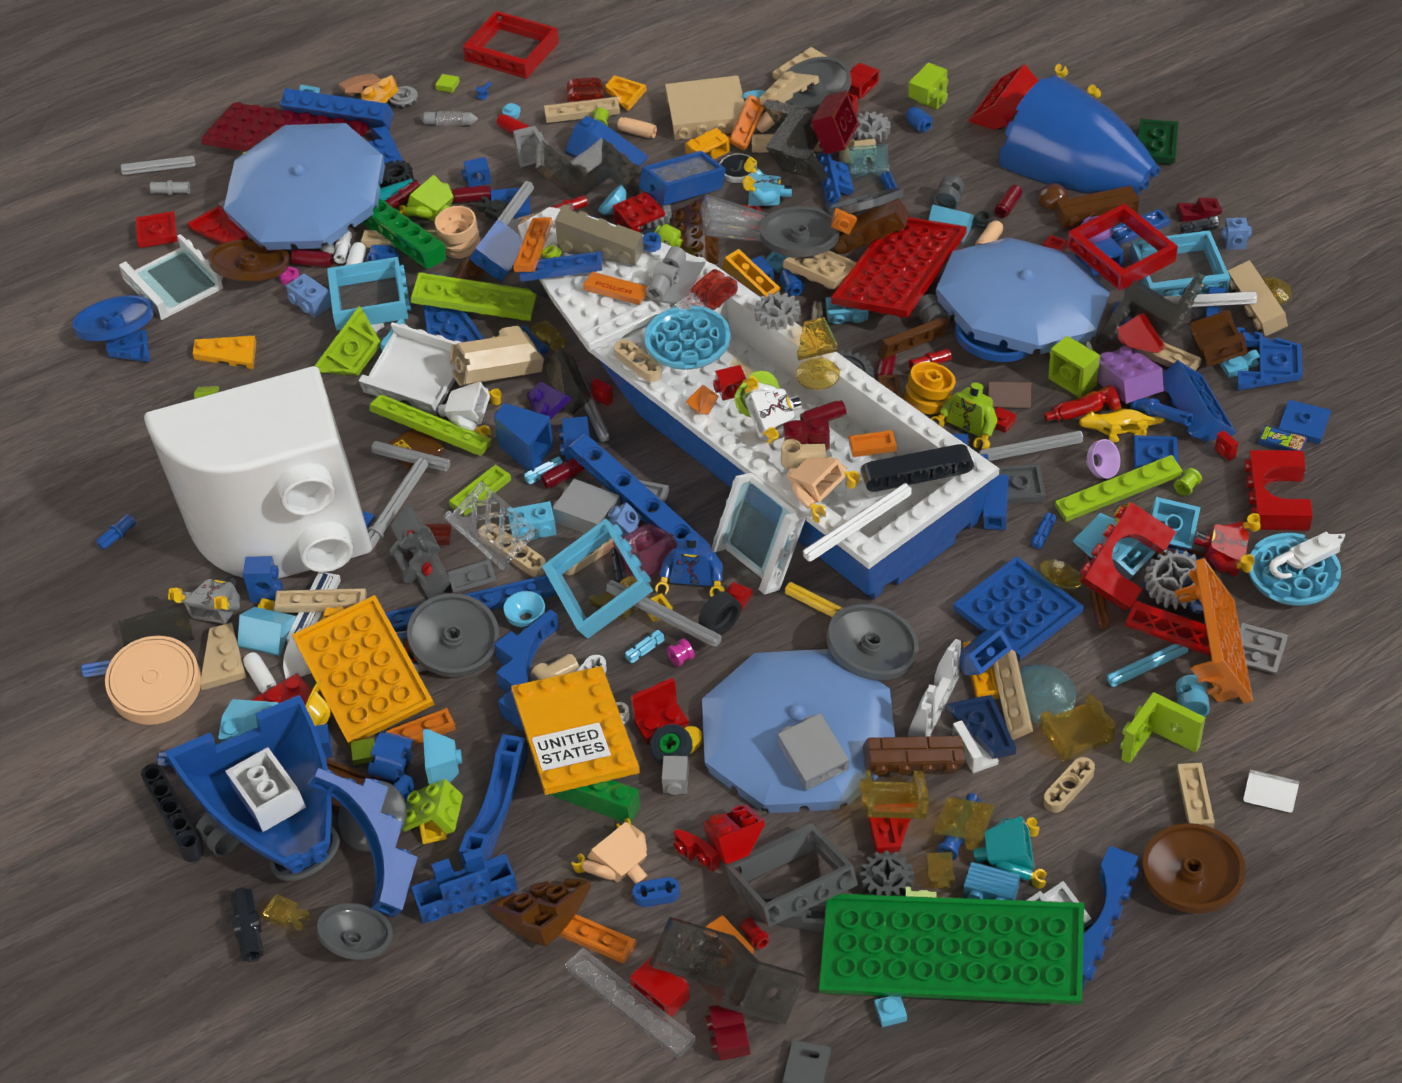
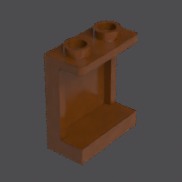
(1218, 338)

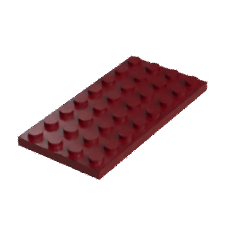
(247, 125)

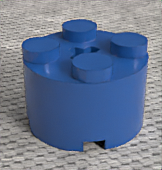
(390, 756)

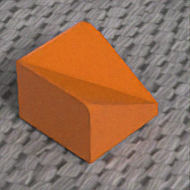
(702, 400)

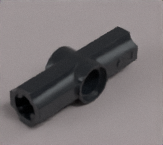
(246, 924)

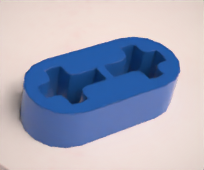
(656, 892)

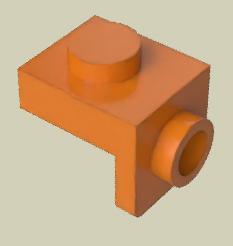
(843, 221)

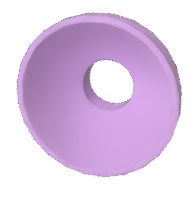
(1107, 456)

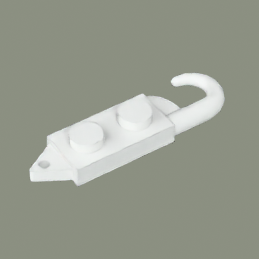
(1308, 553)

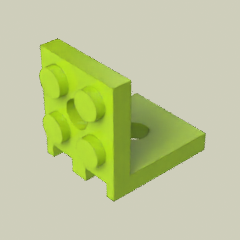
(1162, 718)

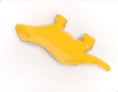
(1119, 422)

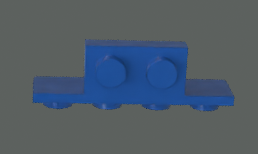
(837, 181)

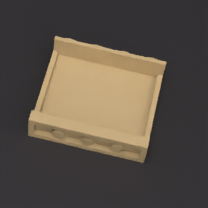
(704, 106)

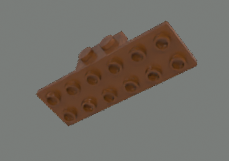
(695, 241)

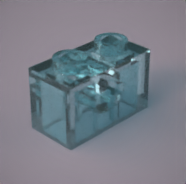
(859, 155)

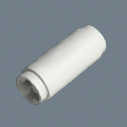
(356, 254)
(259, 672)

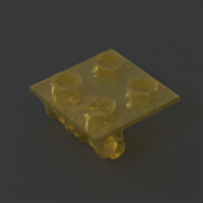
(965, 820)

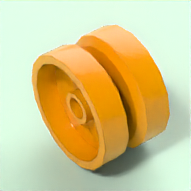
(929, 387)

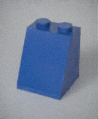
(523, 435)

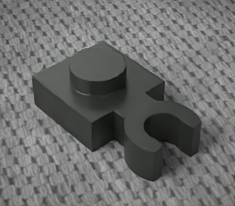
(491, 209)

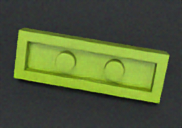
(494, 478)

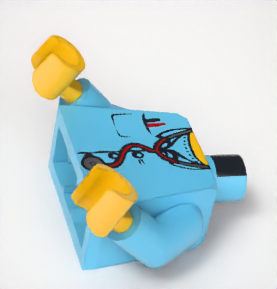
(763, 188)

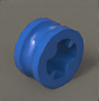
(652, 242)

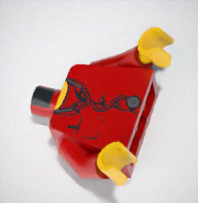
(1227, 545)

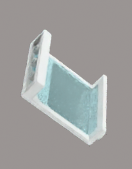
(174, 279)
(759, 530)

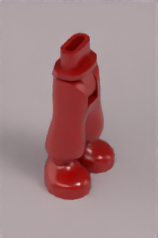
(1090, 402)

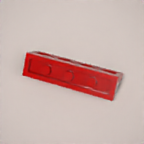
(1170, 624)

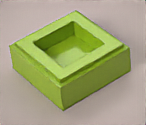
(447, 83)
(362, 751)

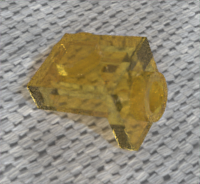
(940, 869)

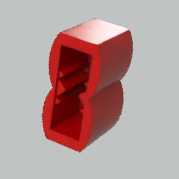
(863, 79)

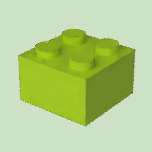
(1074, 366)

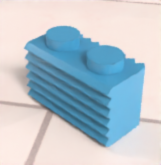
(990, 883)

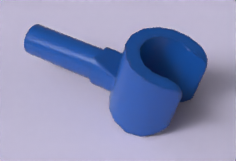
(483, 92)

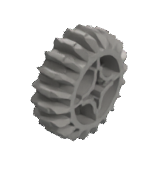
(1160, 587)

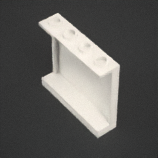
(413, 369)

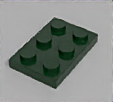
(1159, 139)

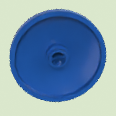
(112, 318)
(987, 350)

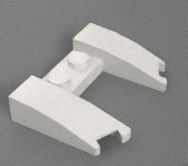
(937, 696)

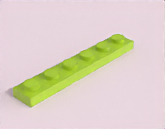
(430, 425)
(1118, 488)

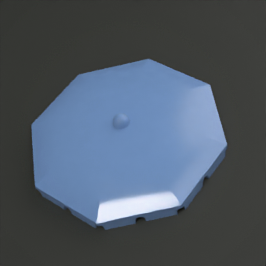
(304, 186)
(1022, 295)
(780, 691)

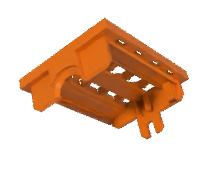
(1228, 664)

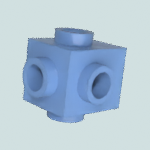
(1236, 233)
(625, 518)

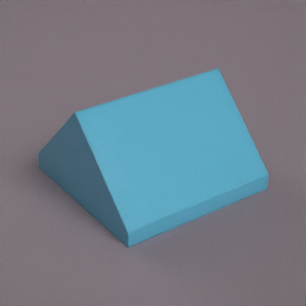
(951, 216)
(264, 630)

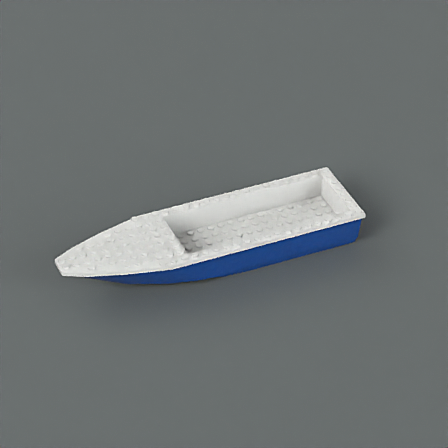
(729, 445)

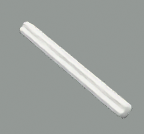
(857, 522)

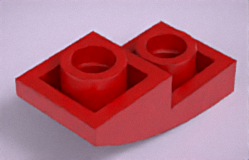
(693, 847)

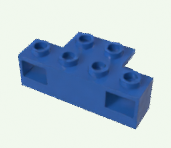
(459, 890)

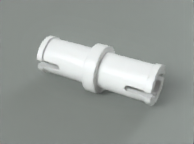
(342, 248)

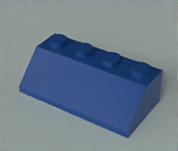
(1193, 395)

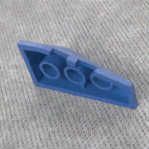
(590, 131)

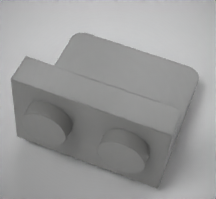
(526, 145)

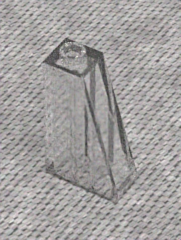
(730, 219)

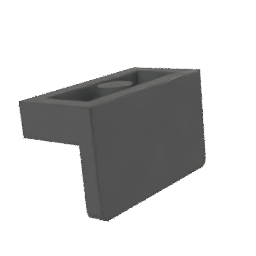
(471, 575)

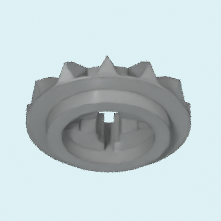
(404, 97)

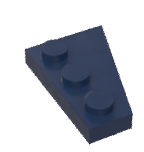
(984, 725)

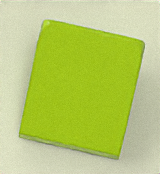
(204, 391)

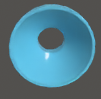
(617, 195)
(522, 603)

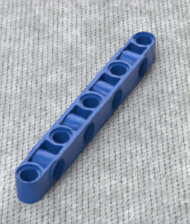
(614, 475)

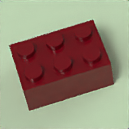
(835, 122)

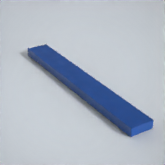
(493, 598)

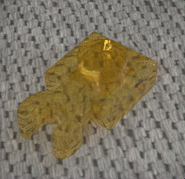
(548, 333)
(284, 910)

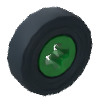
(664, 735)

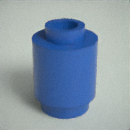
(919, 119)
(791, 283)

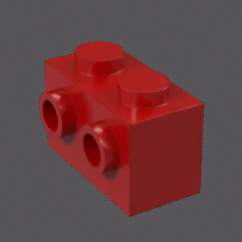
(661, 987)

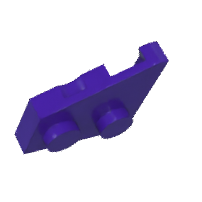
(547, 400)

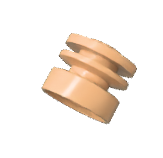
(458, 231)

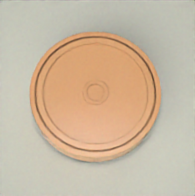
(153, 680)

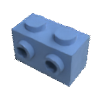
(309, 295)

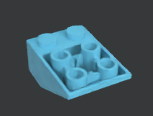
(1128, 554)

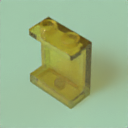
(1078, 729)
(895, 798)

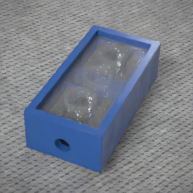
(682, 177)

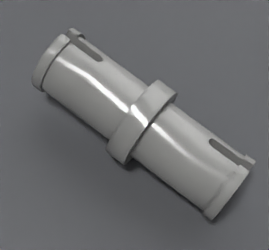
(170, 187)

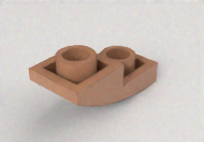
(355, 84)

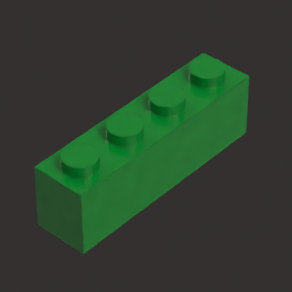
(605, 798)

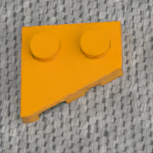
(380, 91)
(626, 91)

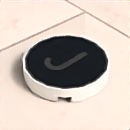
(735, 167)

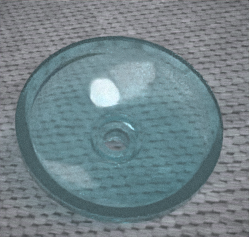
(1054, 694)

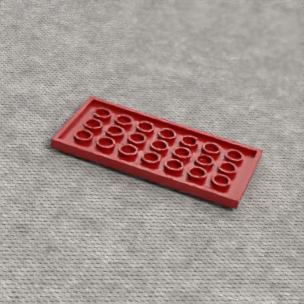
(899, 268)

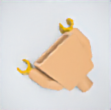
(816, 479)
(617, 855)

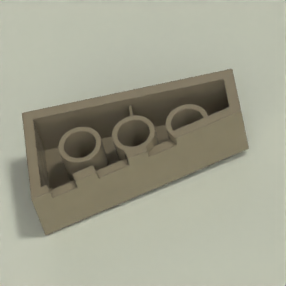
(584, 234)

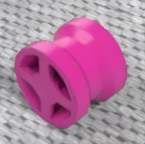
(680, 652)

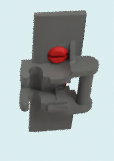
(421, 542)

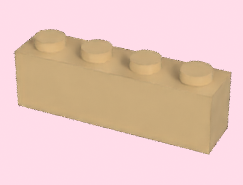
(1267, 312)

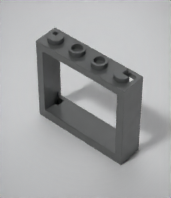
(781, 852)

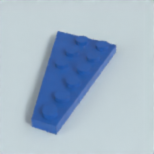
(450, 324)

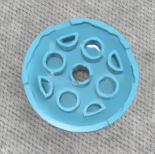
(687, 337)
(1305, 585)

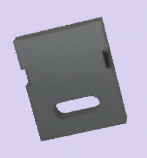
(806, 1069)

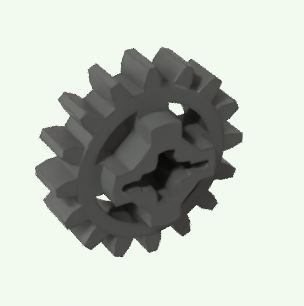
(874, 875)

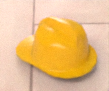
(318, 707)

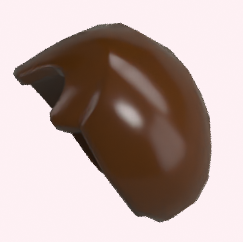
(1051, 194)

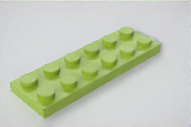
(474, 296)

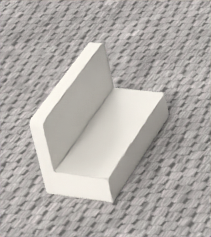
(974, 754)
(1271, 791)

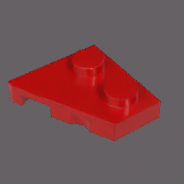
(888, 833)

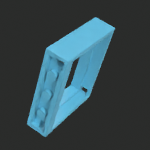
(1186, 243)
(364, 273)
(575, 553)

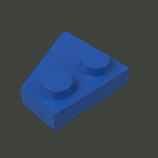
(131, 346)

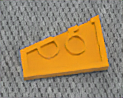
(226, 349)

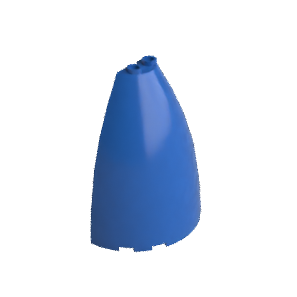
(1074, 142)
(296, 745)

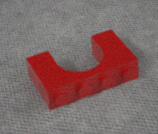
(1277, 512)
(1101, 573)

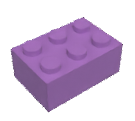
(1130, 374)

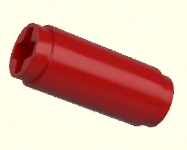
(509, 123)

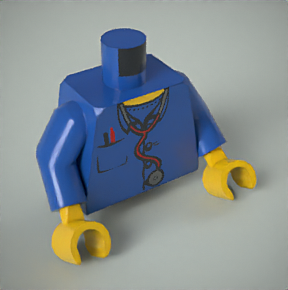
(692, 564)

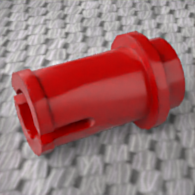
(758, 938)

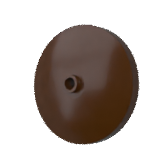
(247, 261)
(1193, 868)

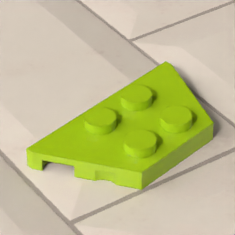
(351, 347)

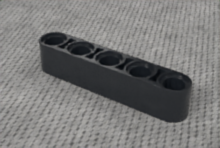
(917, 467)
(172, 812)

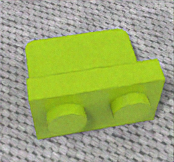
(435, 802)

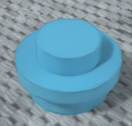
(512, 110)

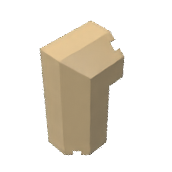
(496, 357)

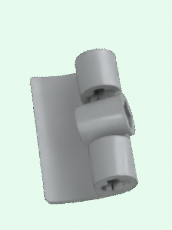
(673, 277)

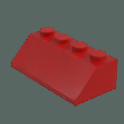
(1004, 98)

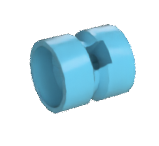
(1193, 694)

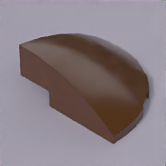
(543, 910)

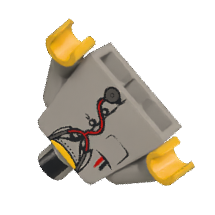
(210, 601)

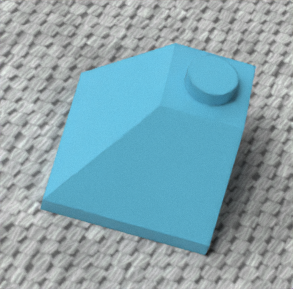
(1179, 517)
(240, 717)
(440, 757)

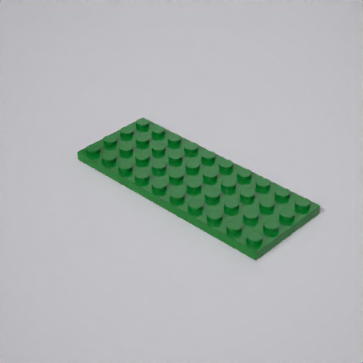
(953, 948)

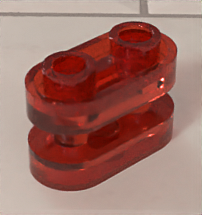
(584, 89)
(715, 289)

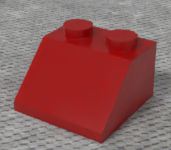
(1140, 334)

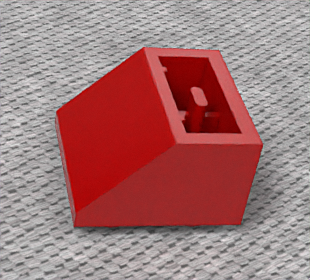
(734, 832)

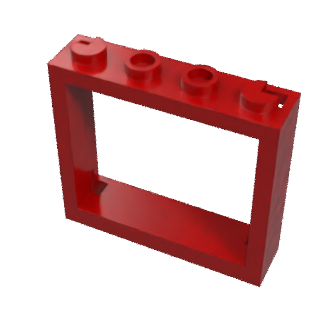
(476, 52)
(1104, 265)

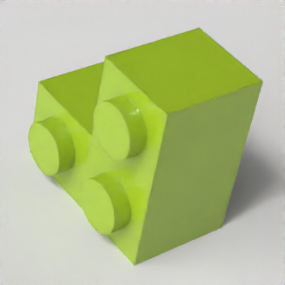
(929, 86)

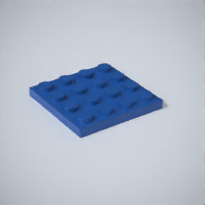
(1019, 604)

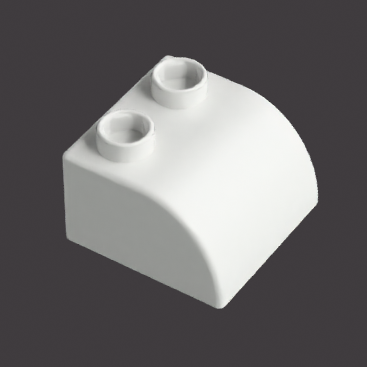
(263, 475)

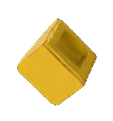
(431, 832)

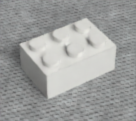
(265, 789)

